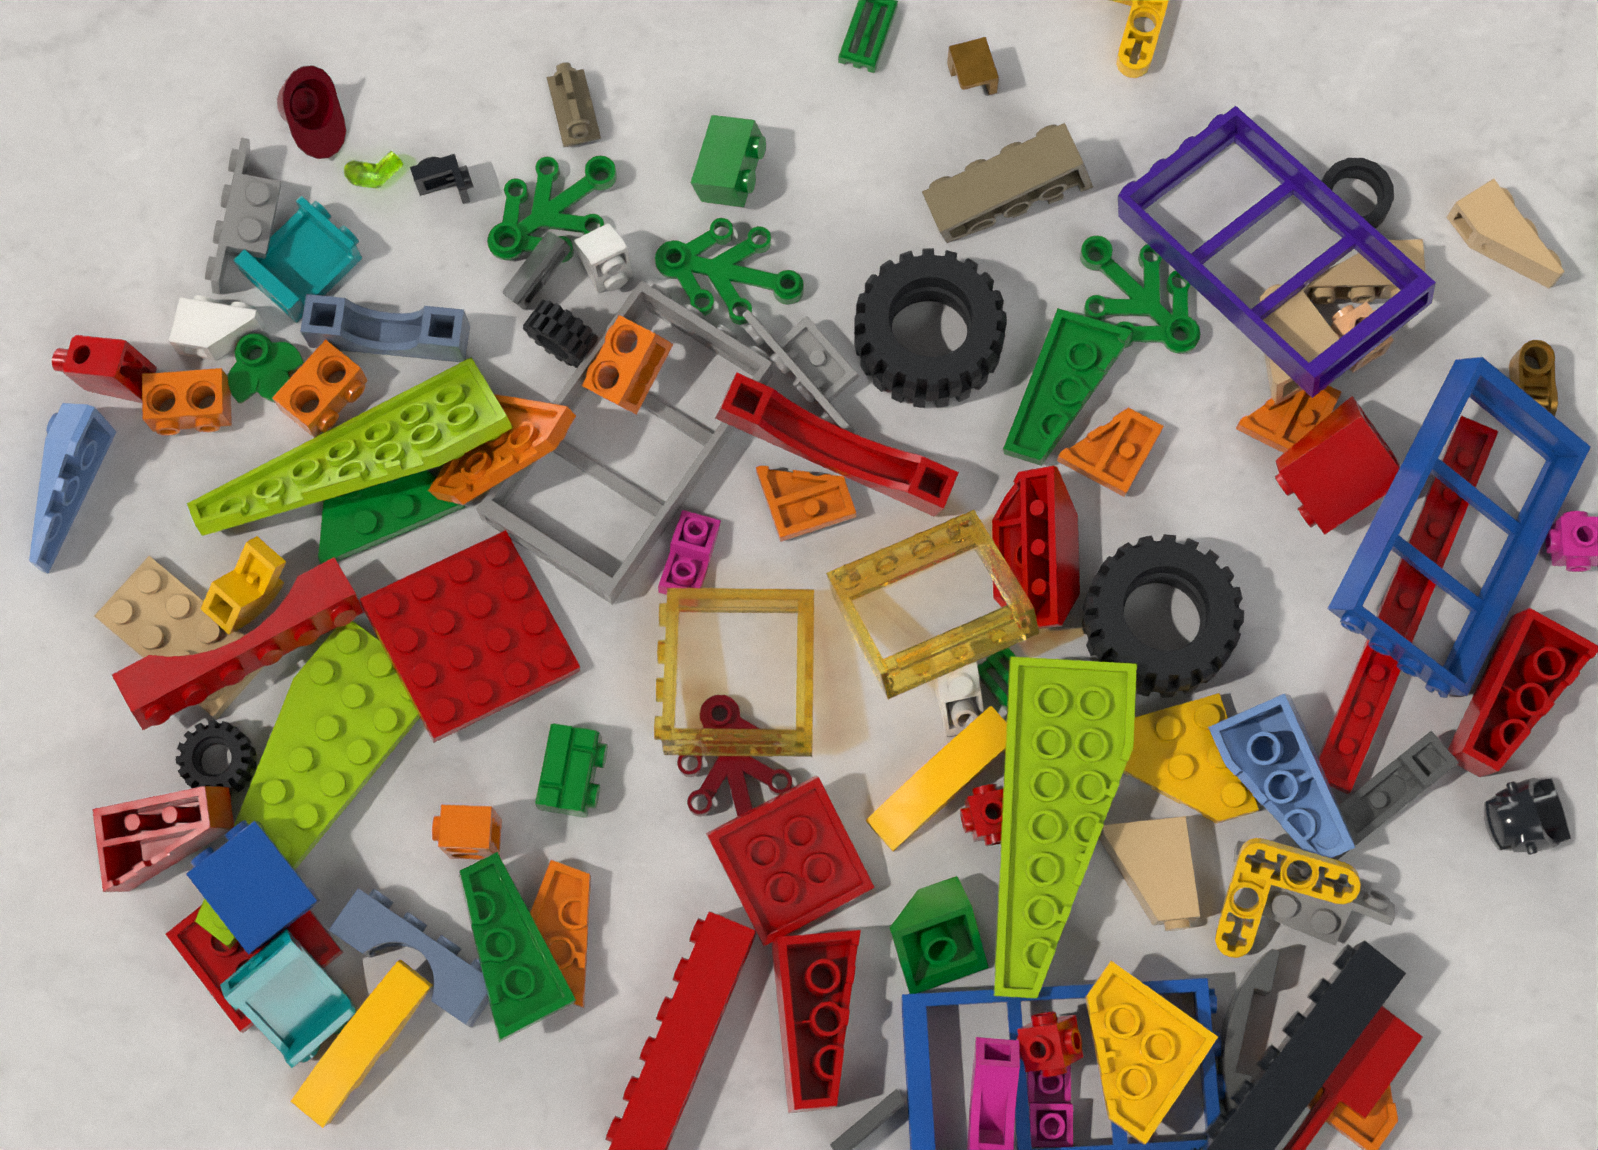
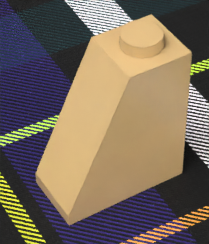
(1303, 330)
(1157, 868)

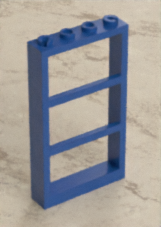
(1526, 534)
(919, 1075)

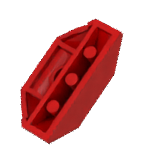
(1040, 543)

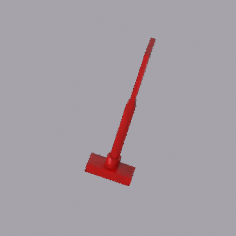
(1361, 1074)

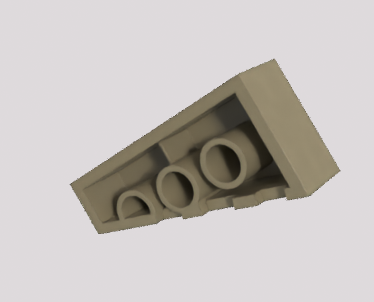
(1007, 183)

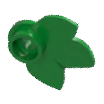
(263, 374)

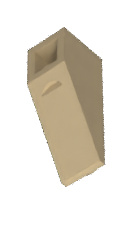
(1499, 231)
(1359, 279)

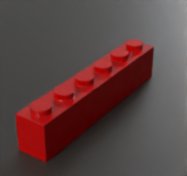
(684, 1037)

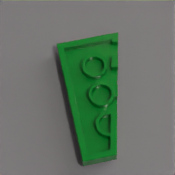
(1065, 376)
(513, 957)

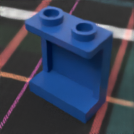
(251, 886)

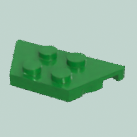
(378, 514)

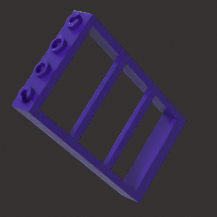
(1296, 180)

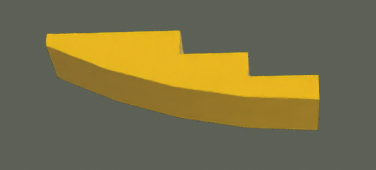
(940, 779)
(361, 1043)

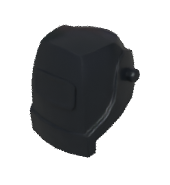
(1526, 817)

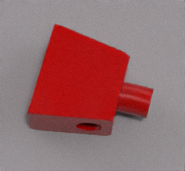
(104, 366)

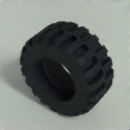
(941, 281)
(1191, 573)

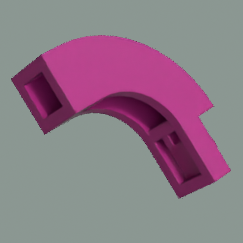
(993, 1094)

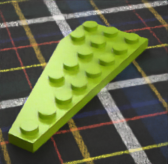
(392, 440)
(326, 744)
(1061, 771)

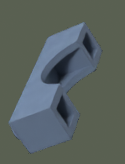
(423, 334)
(372, 927)

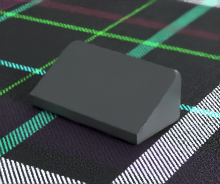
(536, 270)

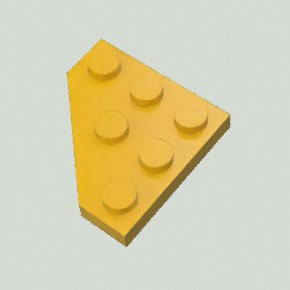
(1182, 762)
(1142, 1050)

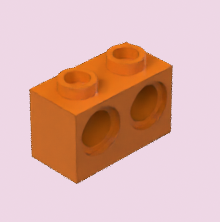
(635, 368)
(312, 383)
(188, 390)
(467, 831)

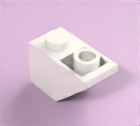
(604, 258)
(211, 329)
(959, 698)

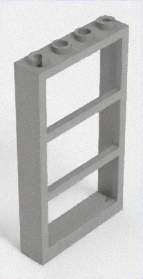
(692, 323)

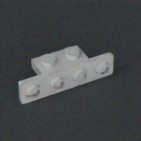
(248, 216)
(812, 360)
(1312, 915)

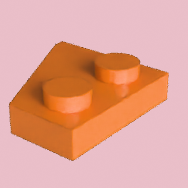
(1290, 420)
(1114, 451)
(804, 501)

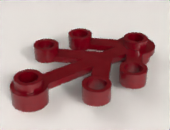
(729, 765)

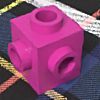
(1574, 541)

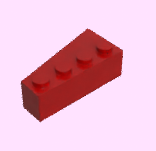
(1517, 689)
(813, 1008)

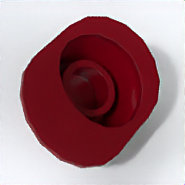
(312, 112)

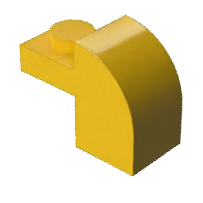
(247, 589)

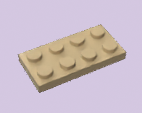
(165, 619)

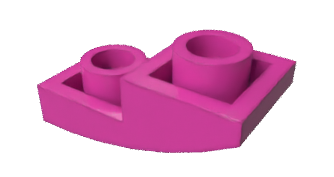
(689, 552)
(1050, 1109)

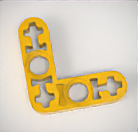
(1153, 10)
(1262, 878)

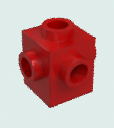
(974, 816)
(1050, 1043)

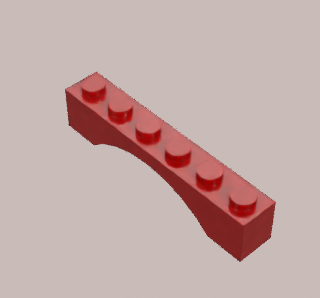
(783, 423)
(165, 685)

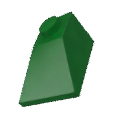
(937, 937)

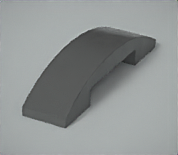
(1395, 786)
(1258, 981)

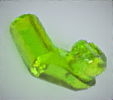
(370, 174)

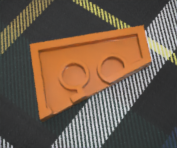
(563, 921)

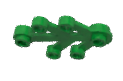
(548, 212)
(724, 269)
(1143, 300)

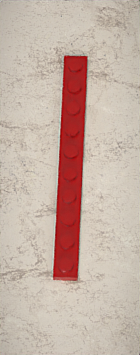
(1403, 608)

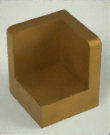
(973, 65)

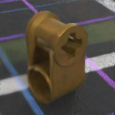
(1540, 382)

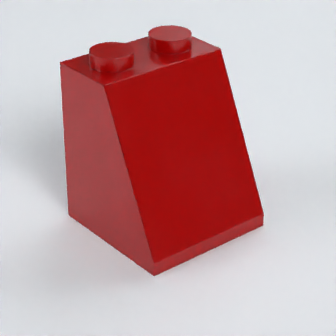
(1338, 467)

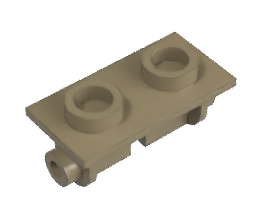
(573, 105)

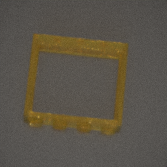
(954, 647)
(735, 741)

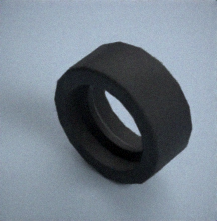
(1370, 173)

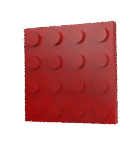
(469, 635)

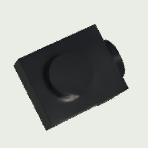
(441, 173)

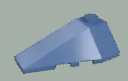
(71, 458)
(1281, 769)

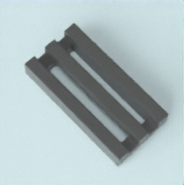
(869, 1122)

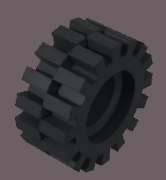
(560, 333)
(207, 736)

